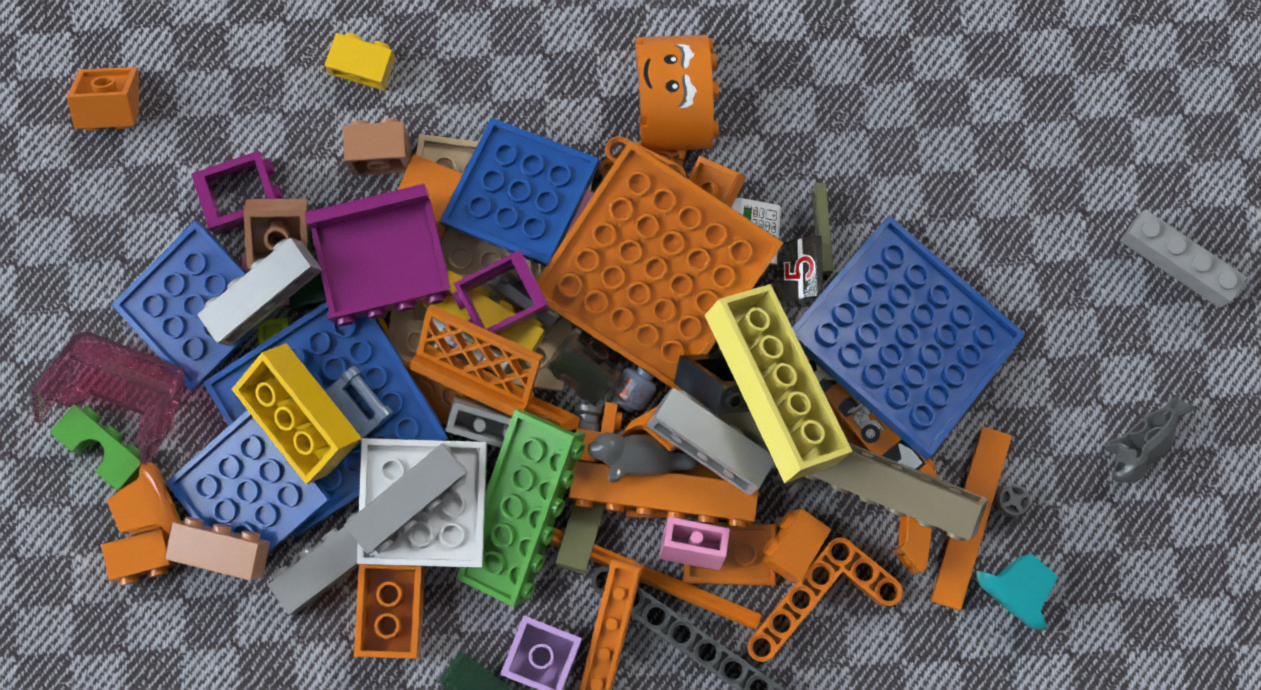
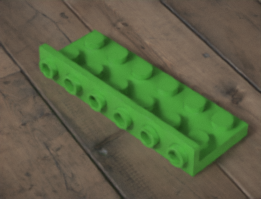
(523, 505)

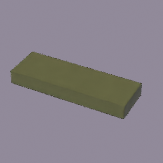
(822, 225)
(579, 538)

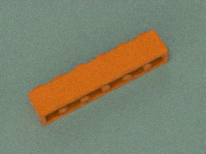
(666, 493)

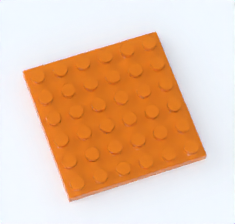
(653, 262)

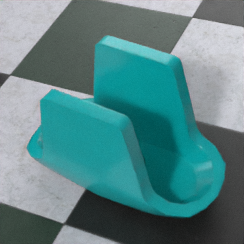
(1021, 589)

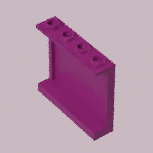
(379, 254)

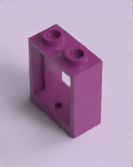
(219, 224)
(512, 261)

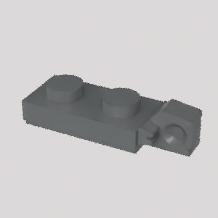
(518, 295)

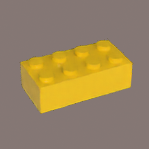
(296, 413)

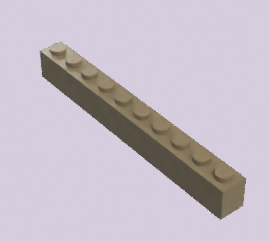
(892, 485)

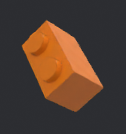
(795, 544)
(137, 556)

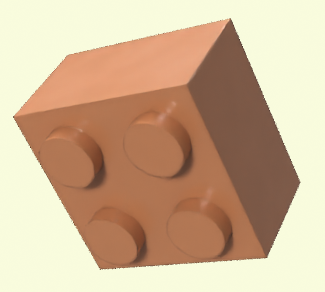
(376, 147)
(271, 222)

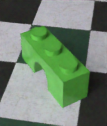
(81, 429)

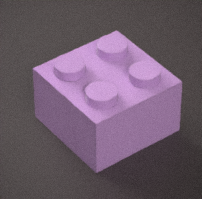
(541, 655)

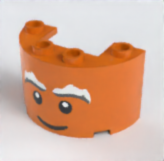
(677, 92)

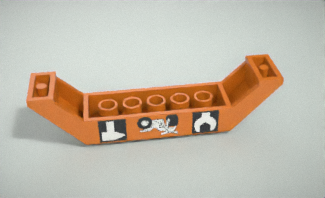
(870, 433)

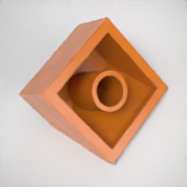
(104, 98)

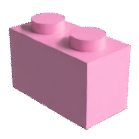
(694, 543)

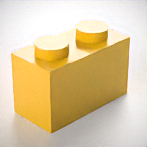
(360, 60)

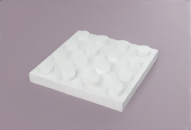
(451, 531)

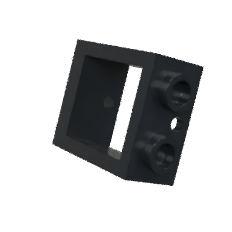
(710, 382)

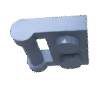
(351, 410)

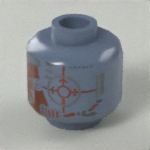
(634, 389)

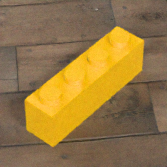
(526, 334)

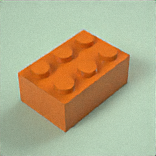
(389, 611)

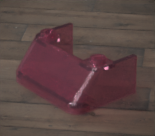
(116, 375)

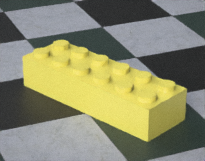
(777, 383)

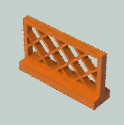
(470, 377)

